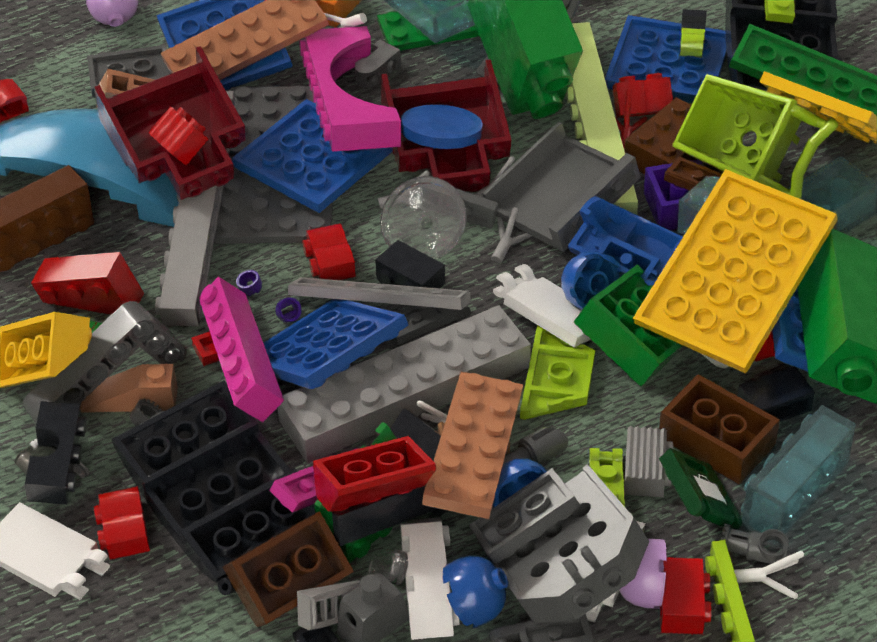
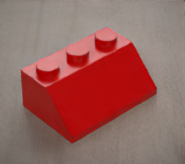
(371, 473)

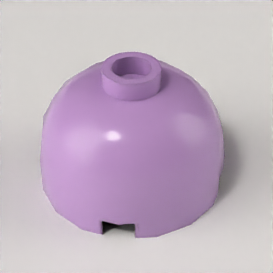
(108, 10)
(649, 582)

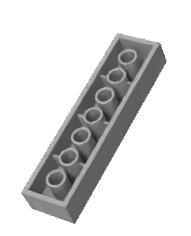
(378, 389)

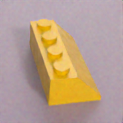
(41, 347)

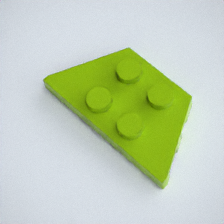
(556, 376)

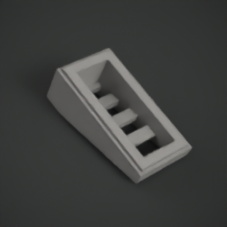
(307, 604)

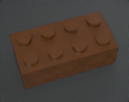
(43, 215)

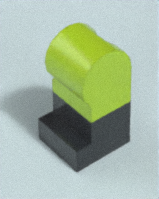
(692, 32)

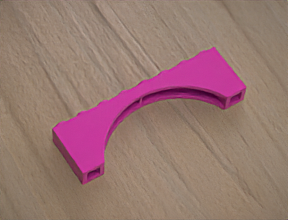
(345, 119)

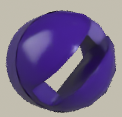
(247, 276)
(288, 316)

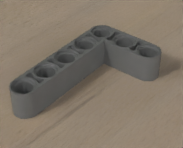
(109, 347)

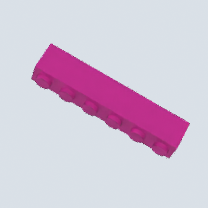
(240, 350)

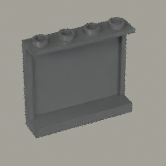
(555, 182)

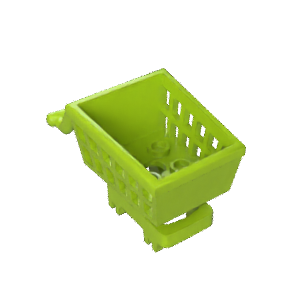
(729, 110)

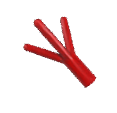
(626, 130)

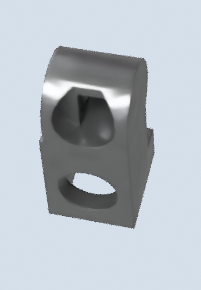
(376, 64)

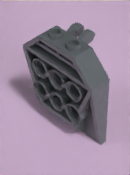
(579, 557)

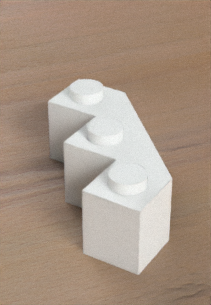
(426, 594)

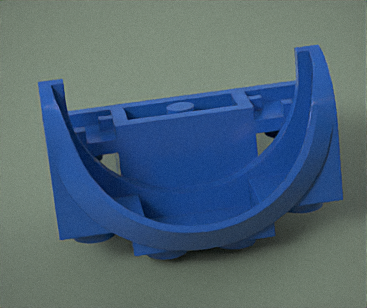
(625, 238)

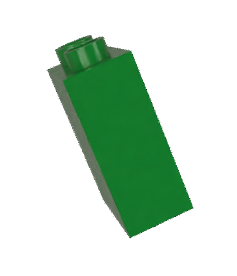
(530, 51)
(841, 316)

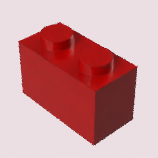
(684, 596)

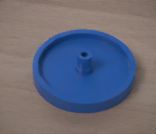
(441, 126)

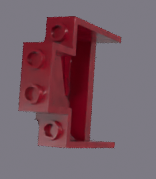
(202, 95)
(461, 167)

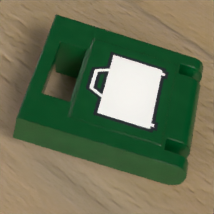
(700, 489)

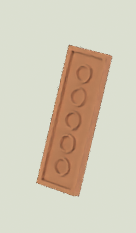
(249, 36)
(473, 445)

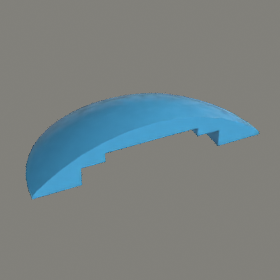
(78, 139)

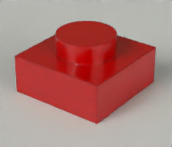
(205, 348)

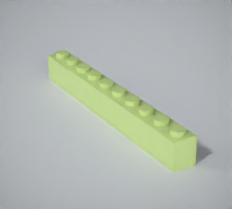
(594, 110)

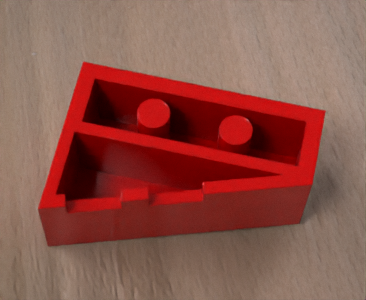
(87, 282)

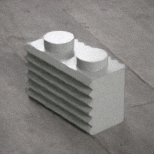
(642, 467)

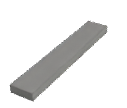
(379, 293)

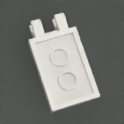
(541, 303)
(47, 552)

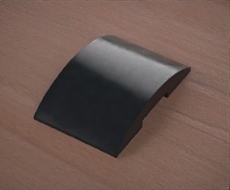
(811, 28)
(209, 478)

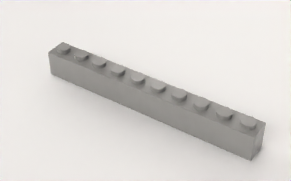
(189, 256)

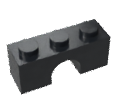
(52, 476)

